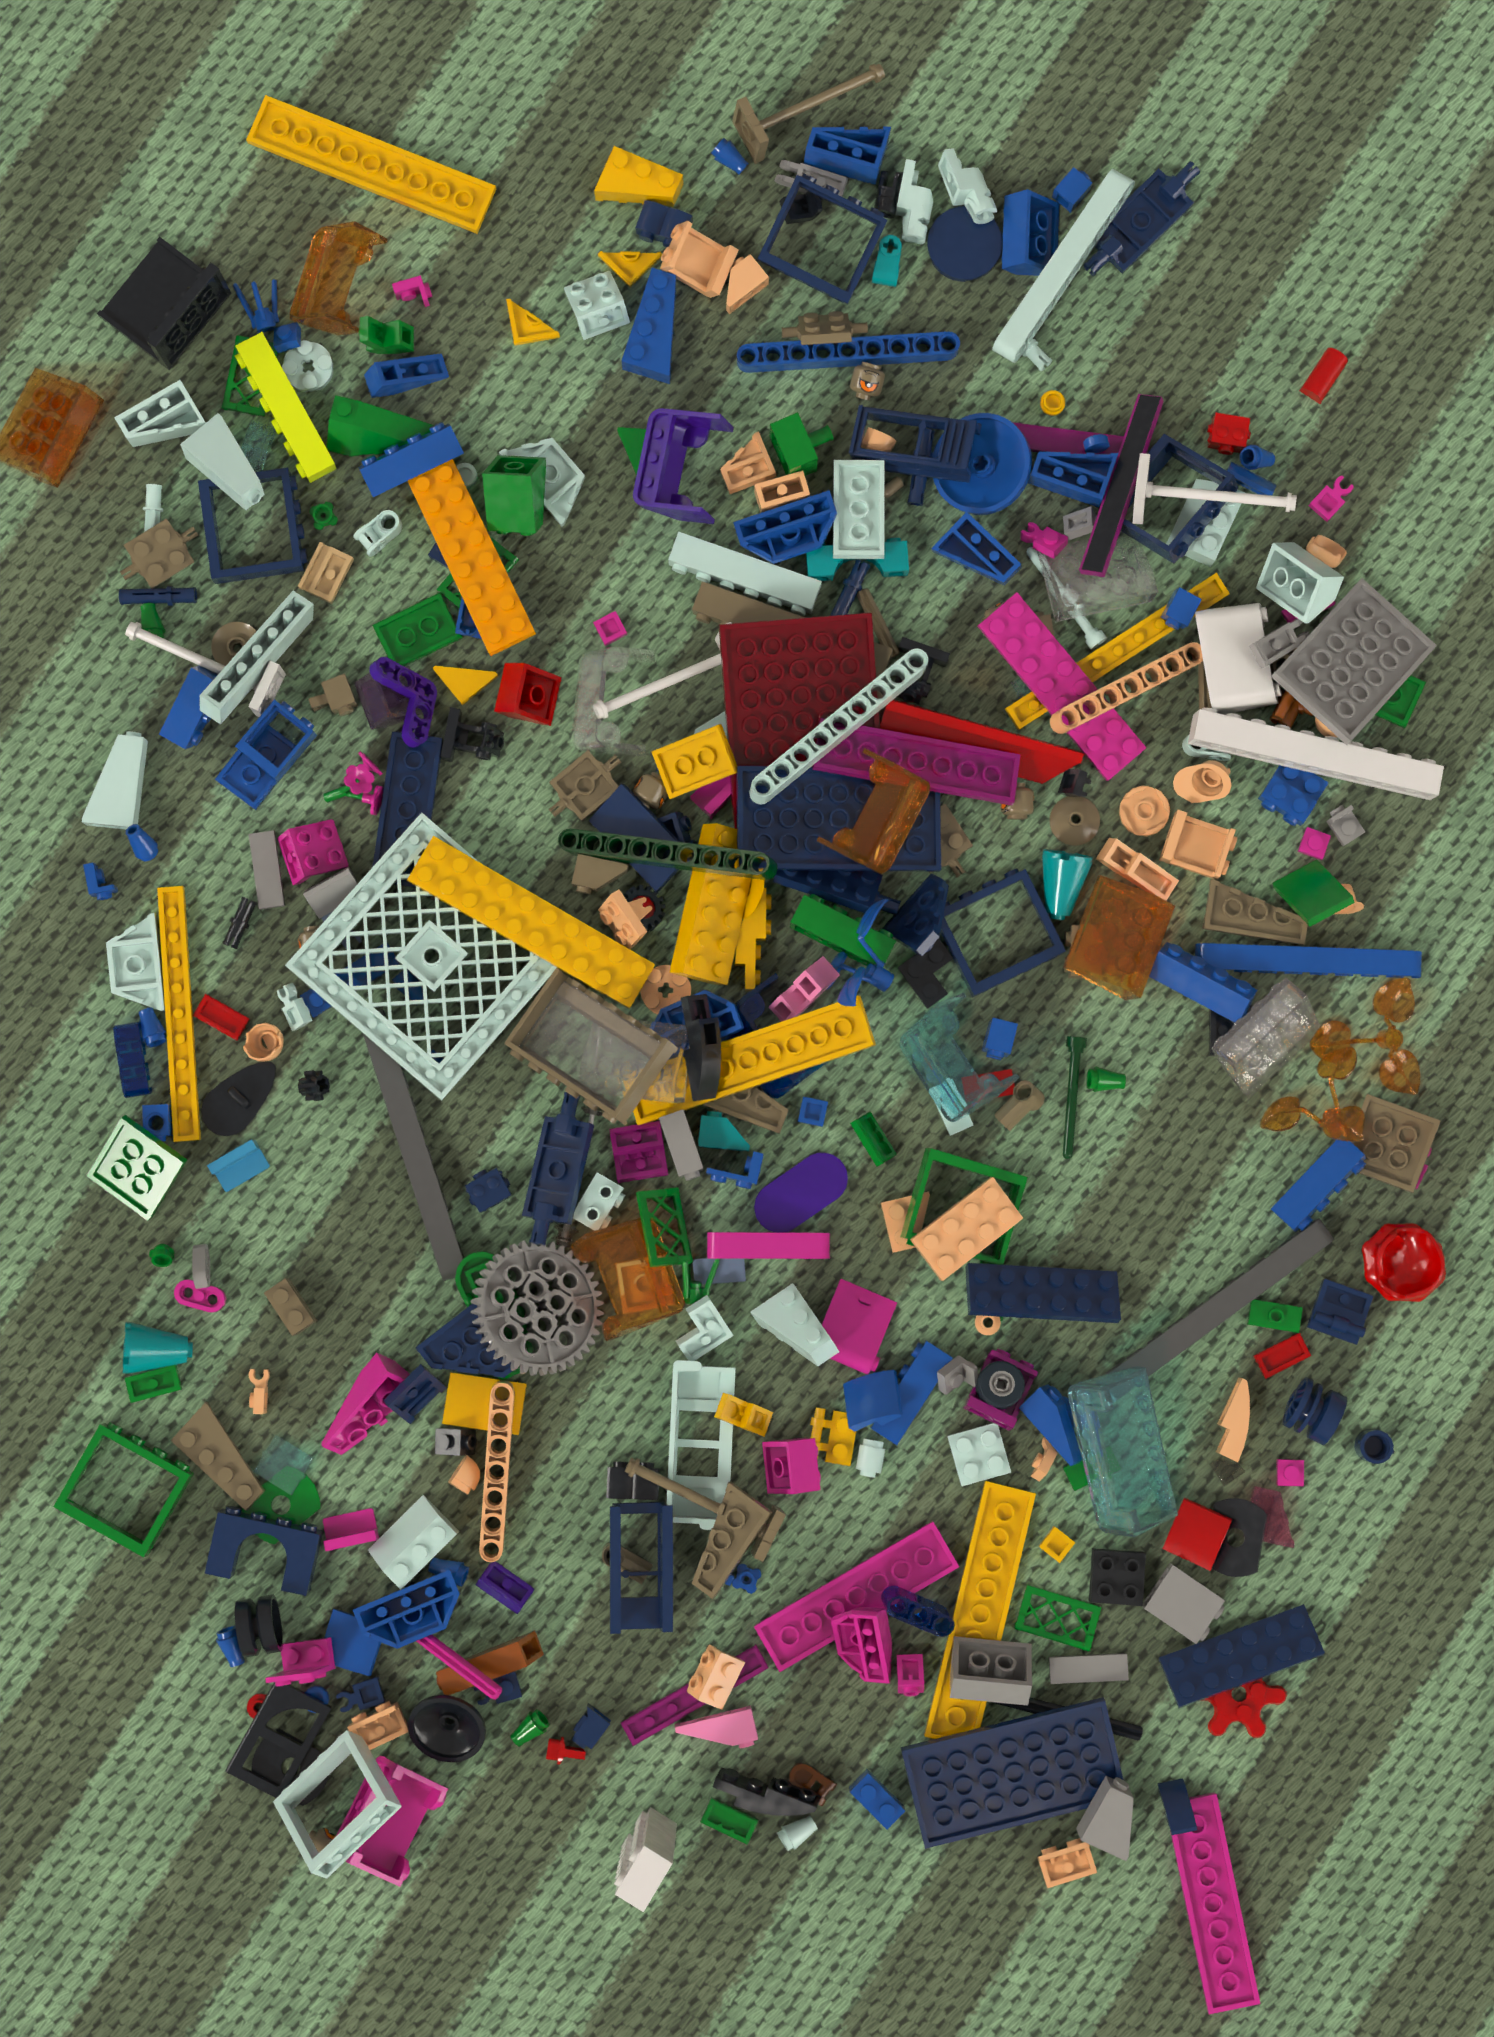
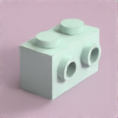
(598, 1202)

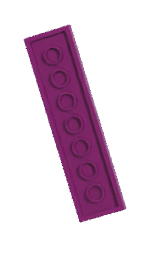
(944, 764)

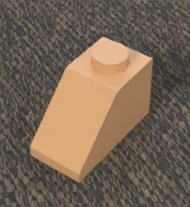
(745, 281)

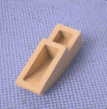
(1137, 868)
(1236, 1421)

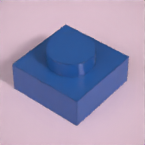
(287, 337)
(812, 1111)

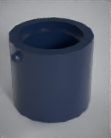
(1374, 1446)

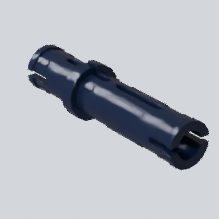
(918, 483)
(851, 587)
(158, 595)

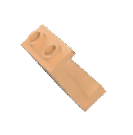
(698, 260)
(1198, 846)

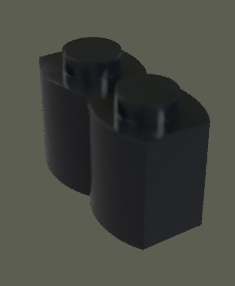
(626, 1487)

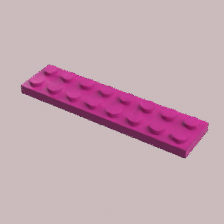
(1059, 682)
(807, 1623)
(1214, 1910)

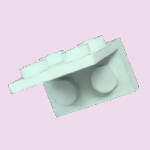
(597, 304)

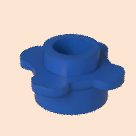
(750, 1585)

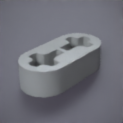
(201, 1266)

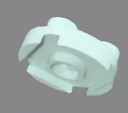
(310, 380)

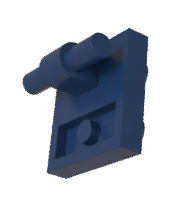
(1340, 1311)

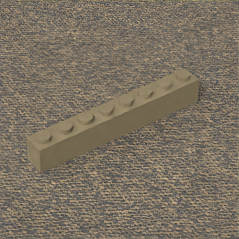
(726, 606)

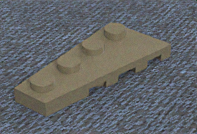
(214, 1452)
(733, 1532)

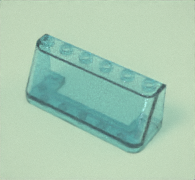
(1122, 1452)

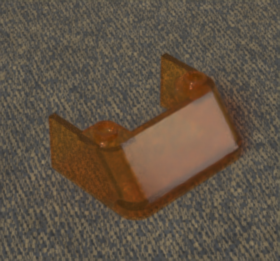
(329, 274)
(885, 816)

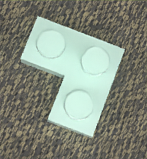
(708, 1334)

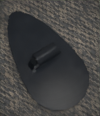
(238, 1099)

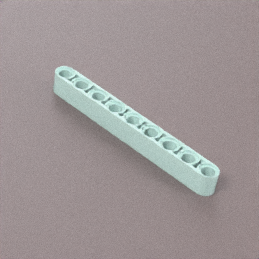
(1063, 265)
(834, 736)

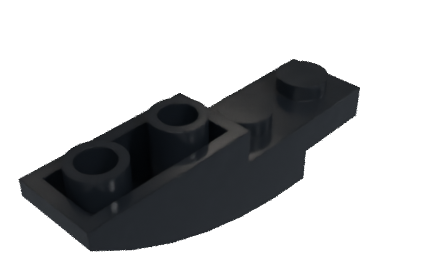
(704, 1055)
(776, 1799)

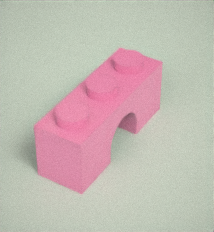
(804, 990)

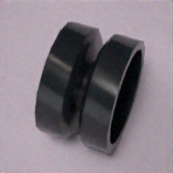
(258, 1626)

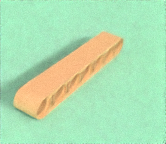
(1117, 692)
(491, 1482)

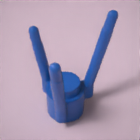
(263, 319)

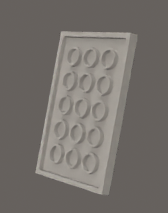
(1354, 661)

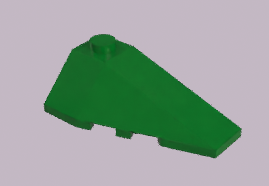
(368, 429)

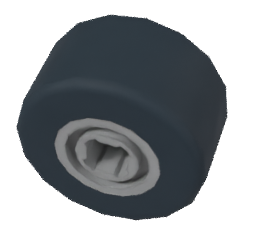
(992, 1390)

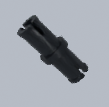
(239, 922)

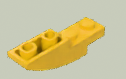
(753, 929)

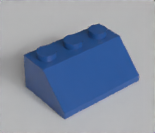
(1029, 232)

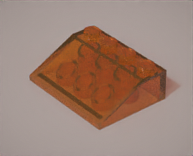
(48, 426)
(1119, 937)

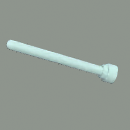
(1093, 635)

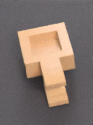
(259, 1398)
(1043, 1462)

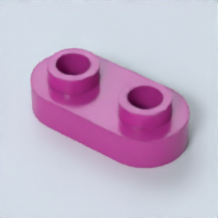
(200, 1297)

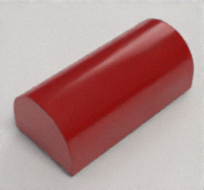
(1324, 374)

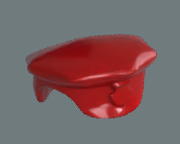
(1404, 1262)

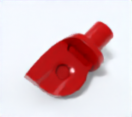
(557, 1751)

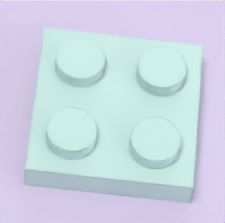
(979, 1454)

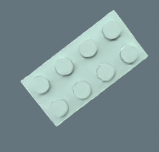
(859, 508)

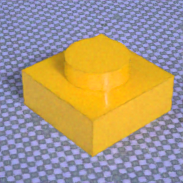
(1056, 1544)

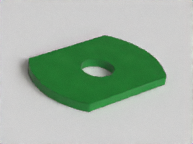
(303, 1502)

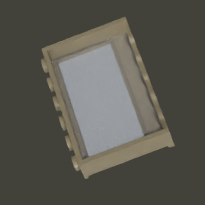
(589, 1047)

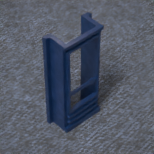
(953, 453)
(646, 1611)

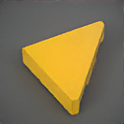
(630, 265)
(527, 327)
(464, 682)

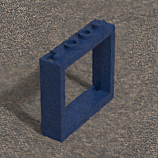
(852, 205)
(1159, 455)
(296, 532)
(988, 889)

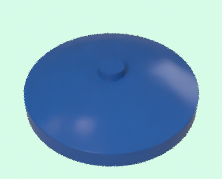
(998, 468)

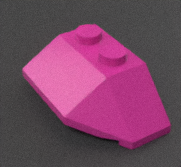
(865, 1642)

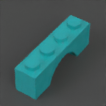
(895, 562)

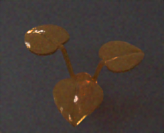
(1396, 1003)
(1337, 1123)

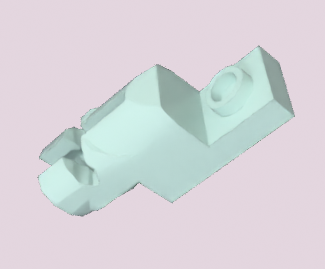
(967, 187)
(914, 205)

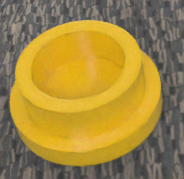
(1052, 403)

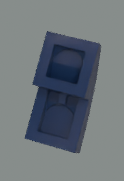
(1177, 1806)

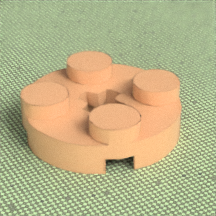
(659, 975)

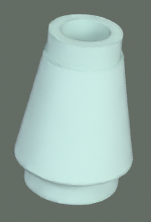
(796, 1833)

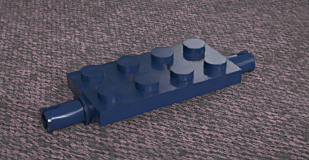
(1143, 219)
(847, 888)
(557, 1170)

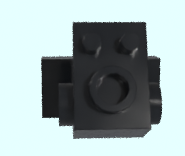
(920, 689)
(457, 735)

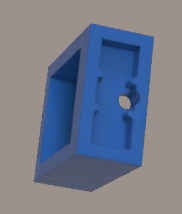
(261, 724)

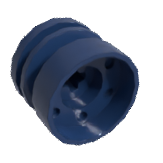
(1318, 1412)

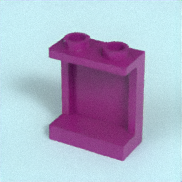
(1007, 1417)

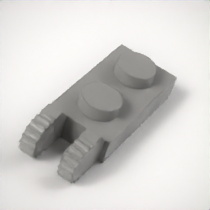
(823, 177)
(1278, 643)

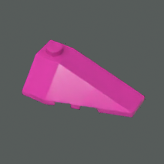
(364, 1404)

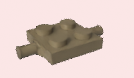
(824, 328)
(159, 553)
(584, 785)
(953, 841)

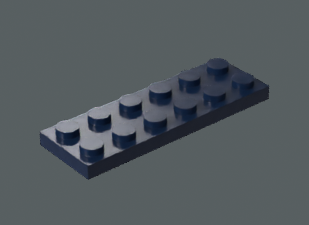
(407, 791)
(1042, 1293)
(1241, 1656)

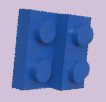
(1292, 794)

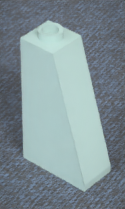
(220, 459)
(119, 787)

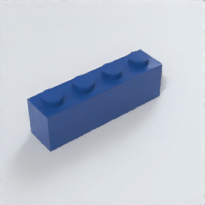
(411, 459)
(1202, 982)
(1318, 1184)
(914, 1388)

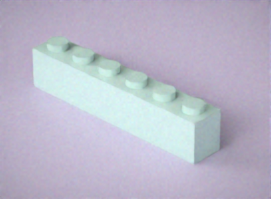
(744, 573)
(253, 658)

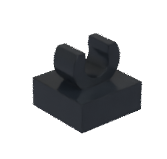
(1073, 783)

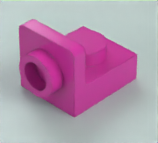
(410, 287)
(910, 1674)

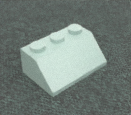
(1210, 542)
(1298, 581)
(412, 1541)

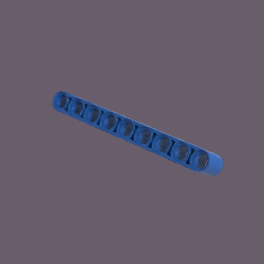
(859, 345)
(1311, 959)

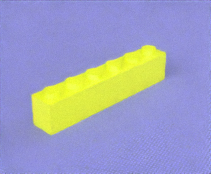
(285, 407)

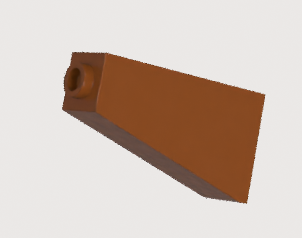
(494, 1662)

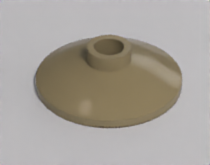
(226, 639)
(1065, 829)

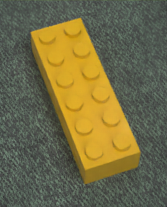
(711, 916)

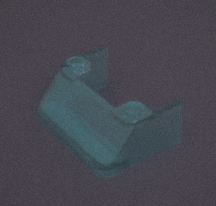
(944, 1066)

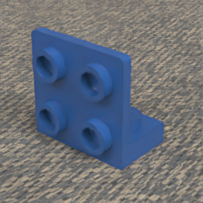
(752, 1167)

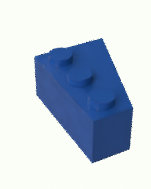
(848, 152)
(1074, 475)
(977, 550)
(185, 719)

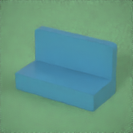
(239, 1165)

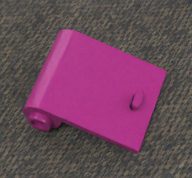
(857, 1327)

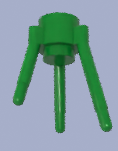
(693, 1290)

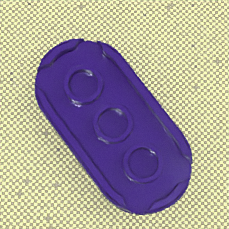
(801, 1192)

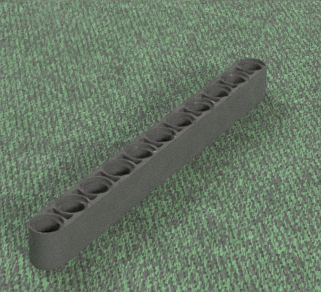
(417, 1160)
(1229, 1299)

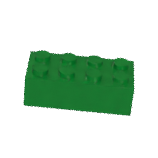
(838, 931)

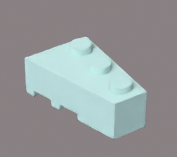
(161, 417)
(795, 1324)

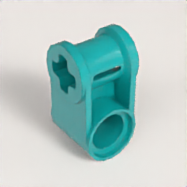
(887, 264)

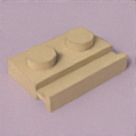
(326, 572)

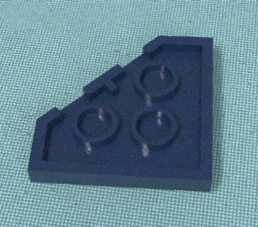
(921, 916)
(459, 1348)

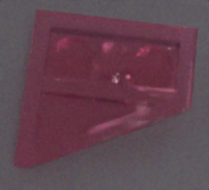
(1277, 1523)

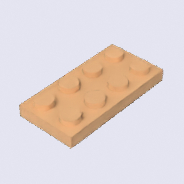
(966, 1228)

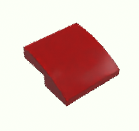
(1197, 1534)

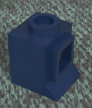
(590, 1727)

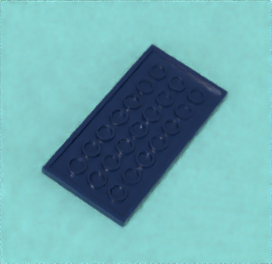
(820, 807)
(1011, 1772)

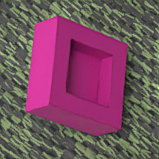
(610, 628)
(1314, 843)
(1290, 1472)

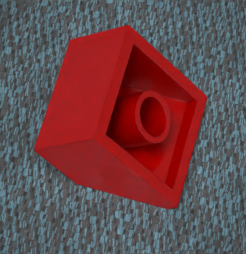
(527, 693)

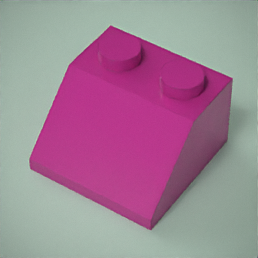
(791, 1466)

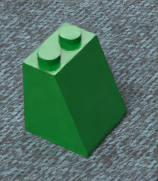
(515, 494)

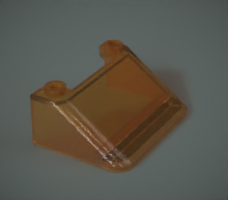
(637, 1291)

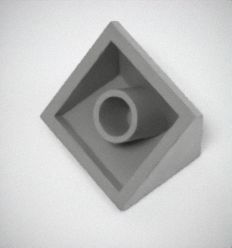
(330, 892)

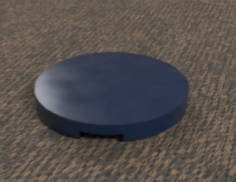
(962, 247)

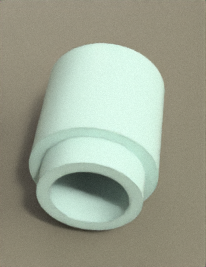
(870, 1457)

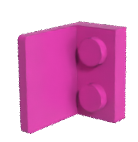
(312, 850)
(304, 1661)

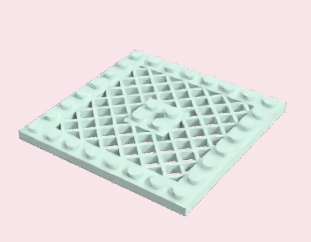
(309, 967)

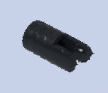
(887, 196)

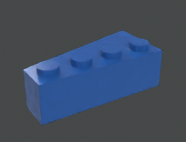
(651, 336)

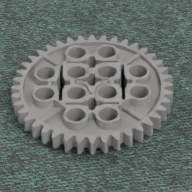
(494, 1316)

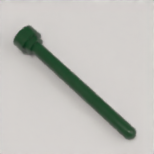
(1076, 1047)

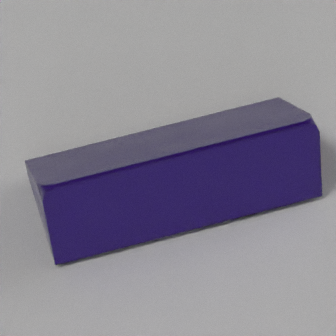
(505, 1586)

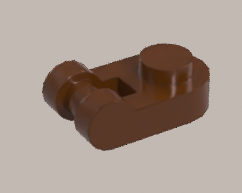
(805, 1775)

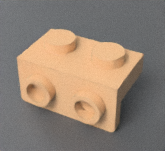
(715, 1677)
(381, 1725)
(1066, 1864)

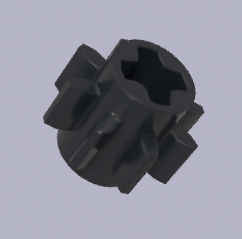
(313, 1085)

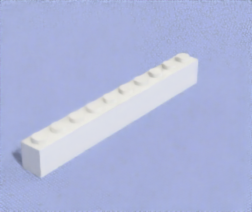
(1315, 754)

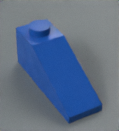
(404, 374)
(1052, 1419)

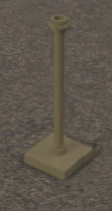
(752, 130)
(765, 1536)

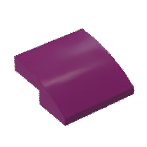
(638, 1152)

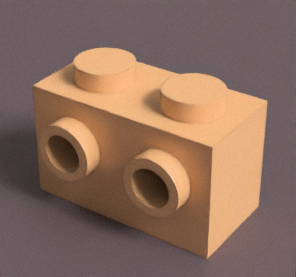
(781, 491)

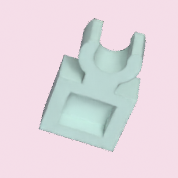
(295, 1008)

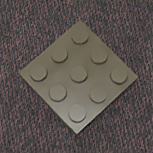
(1395, 1142)

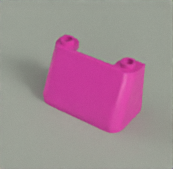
(386, 1848)

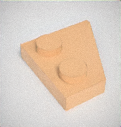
(748, 467)
(895, 1214)

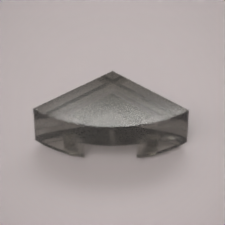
(1226, 1470)

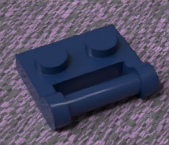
(414, 1393)

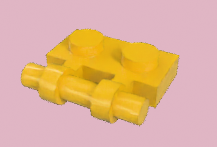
(841, 1438)

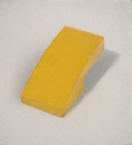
(743, 1414)

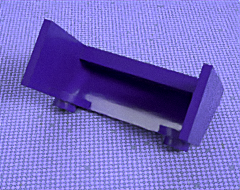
(663, 459)

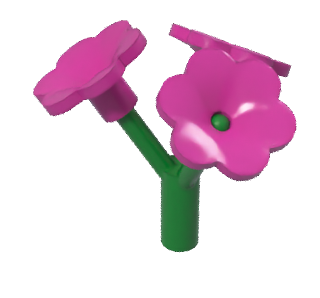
(359, 781)

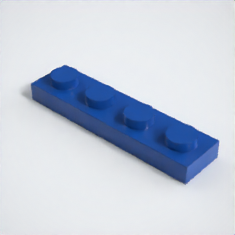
(318, 1005)

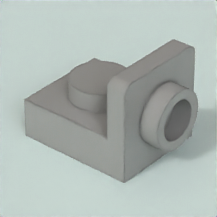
(1079, 523)
(1345, 824)
(955, 1373)

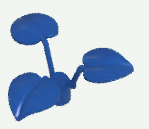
(873, 974)

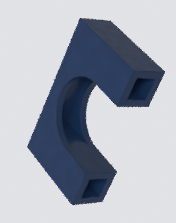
(299, 1541)

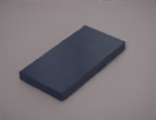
(628, 816)

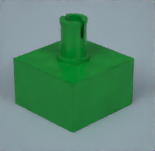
(797, 446)

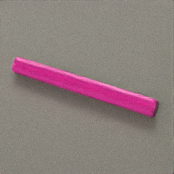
(461, 1666)

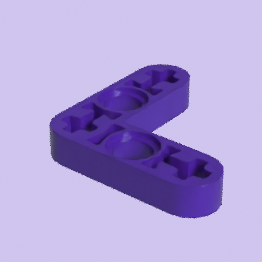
(416, 697)

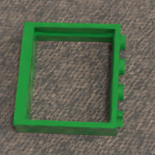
(1015, 1195)
(100, 1524)

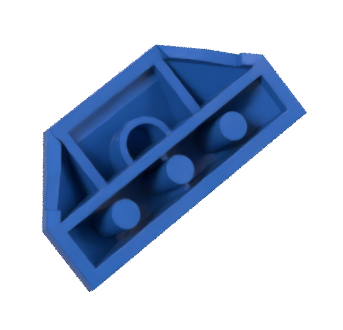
(788, 528)
(726, 1011)
(410, 1611)

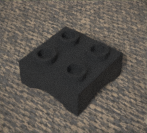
(1117, 1577)

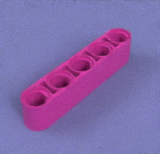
(767, 1245)

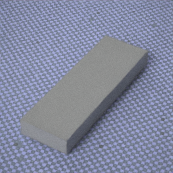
(266, 870)
(1088, 1668)

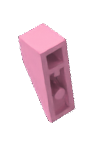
(728, 1727)

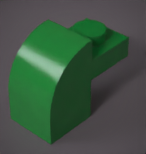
(386, 337)

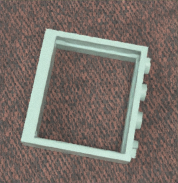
(360, 1828)

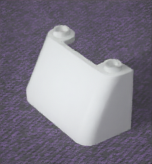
(1230, 666)

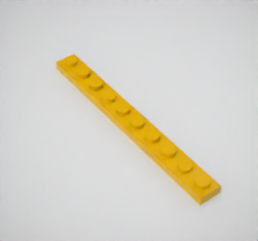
(1120, 649)
(179, 1014)

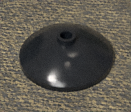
(444, 1737)

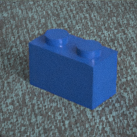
(999, 1038)
(877, 1799)

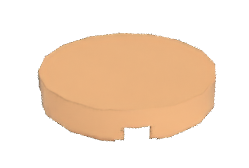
(1142, 819)

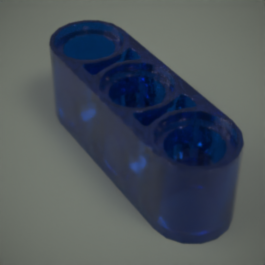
(131, 1060)
(925, 1619)

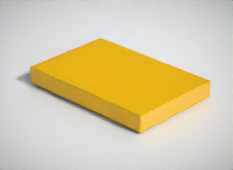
(695, 761)
(469, 1402)

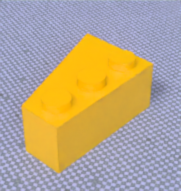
(637, 179)

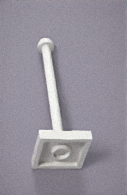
(1147, 489)
(264, 691)
(601, 709)

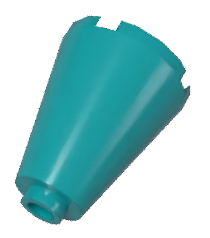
(1063, 880)
(153, 1348)

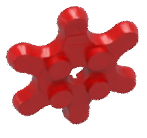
(1244, 1711)

